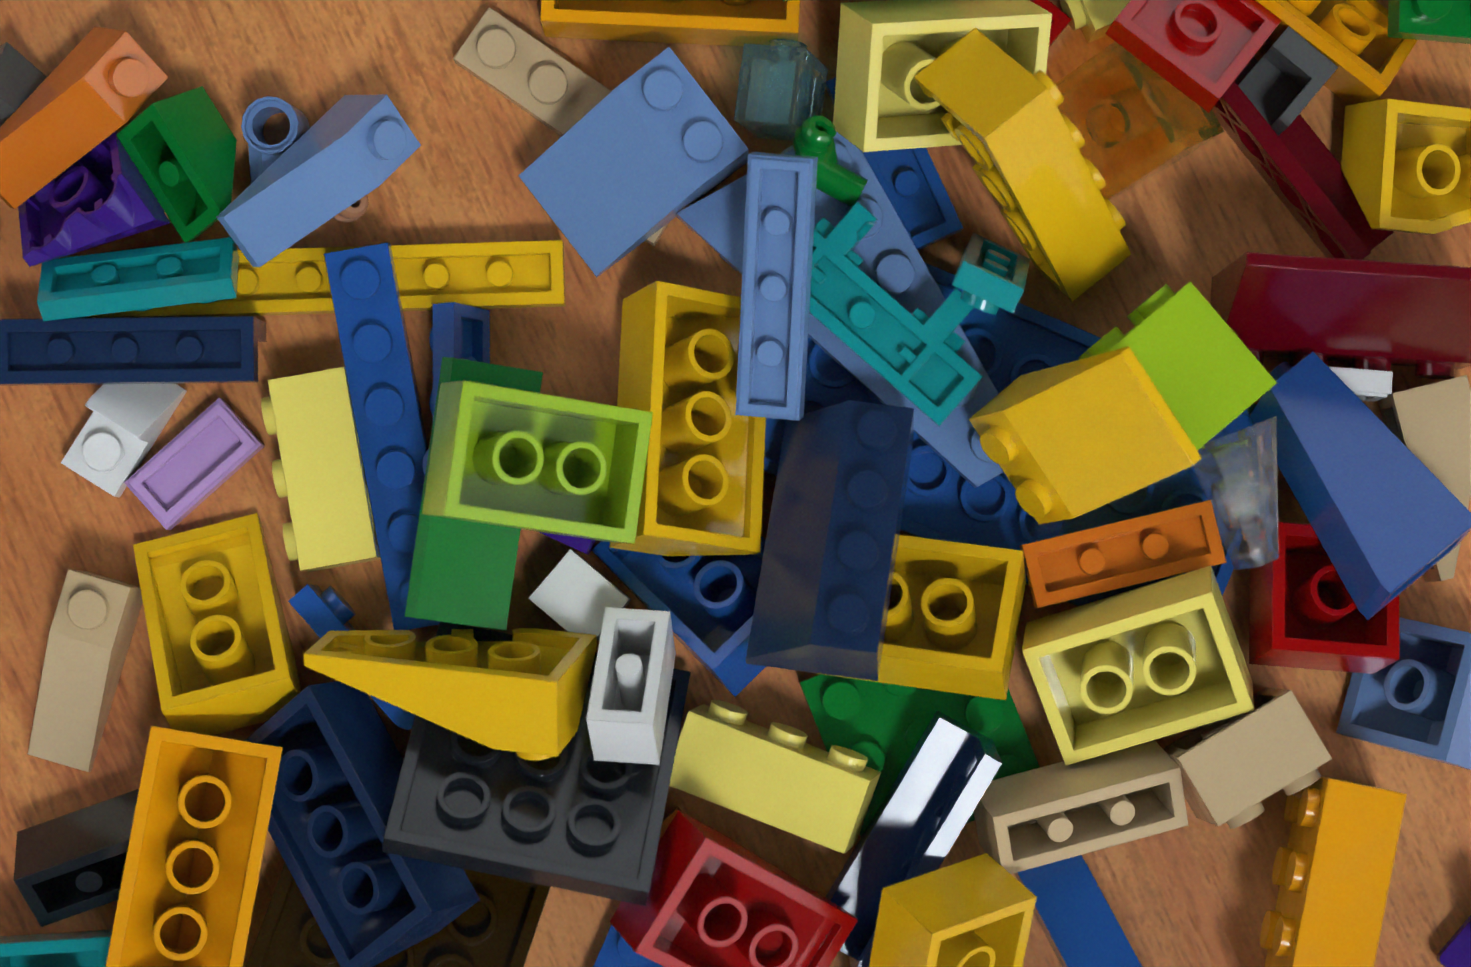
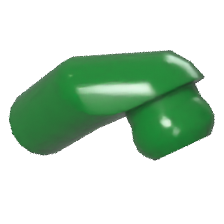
(816, 139)

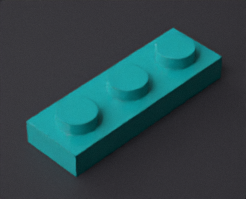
(991, 275)
(138, 279)

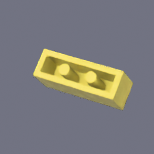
(320, 470)
(774, 775)

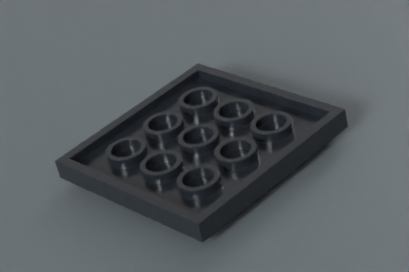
(535, 820)

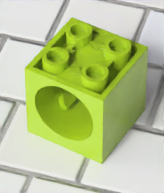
(1191, 360)

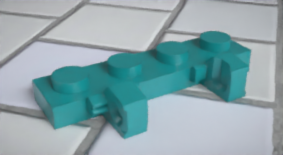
(902, 347)

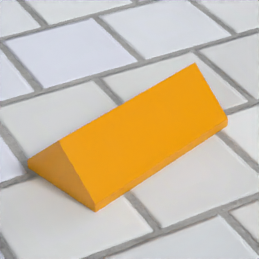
(1350, 36)
(194, 851)

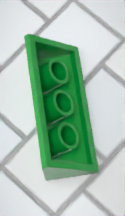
(459, 566)

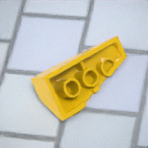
(1409, 164)
(495, 692)

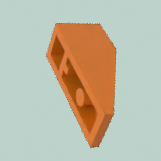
(74, 111)

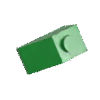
(184, 158)

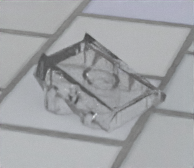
(1243, 487)

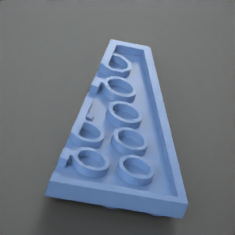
(893, 265)

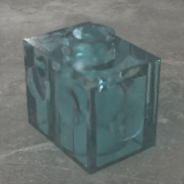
(778, 88)

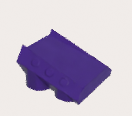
(88, 206)

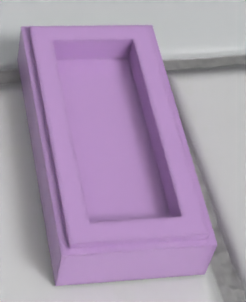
(194, 464)

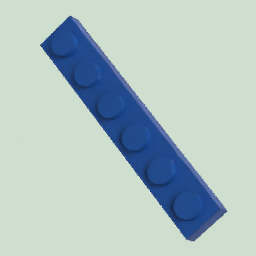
(383, 407)

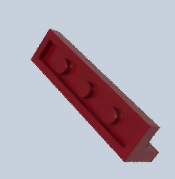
(1300, 175)

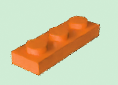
(1123, 554)

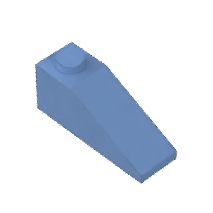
(319, 176)

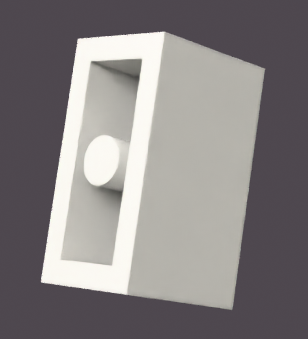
(631, 686)

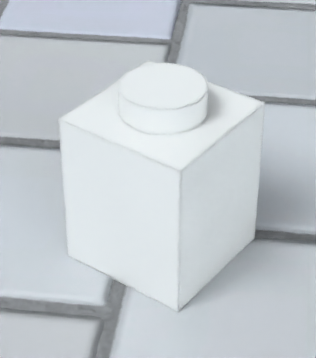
(577, 595)

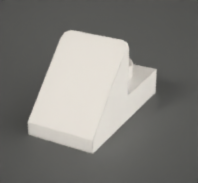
(121, 432)

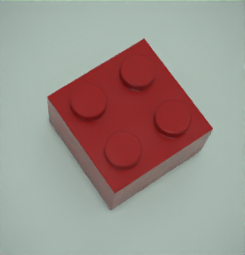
(1307, 616)

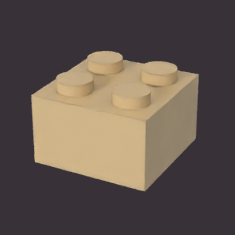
(1248, 758)

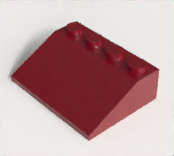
(1349, 311)

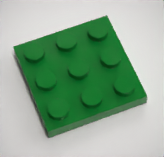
(890, 719)

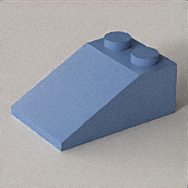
(635, 162)

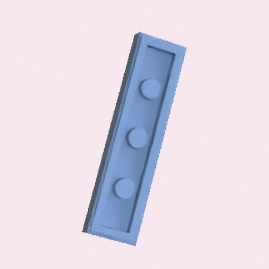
(776, 285)

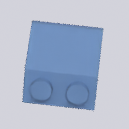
(1418, 701)

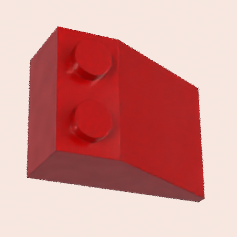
(728, 908)

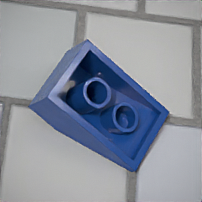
(707, 601)

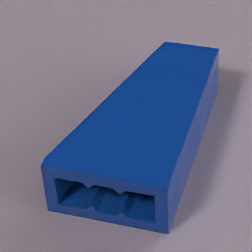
(1359, 485)
(1077, 916)

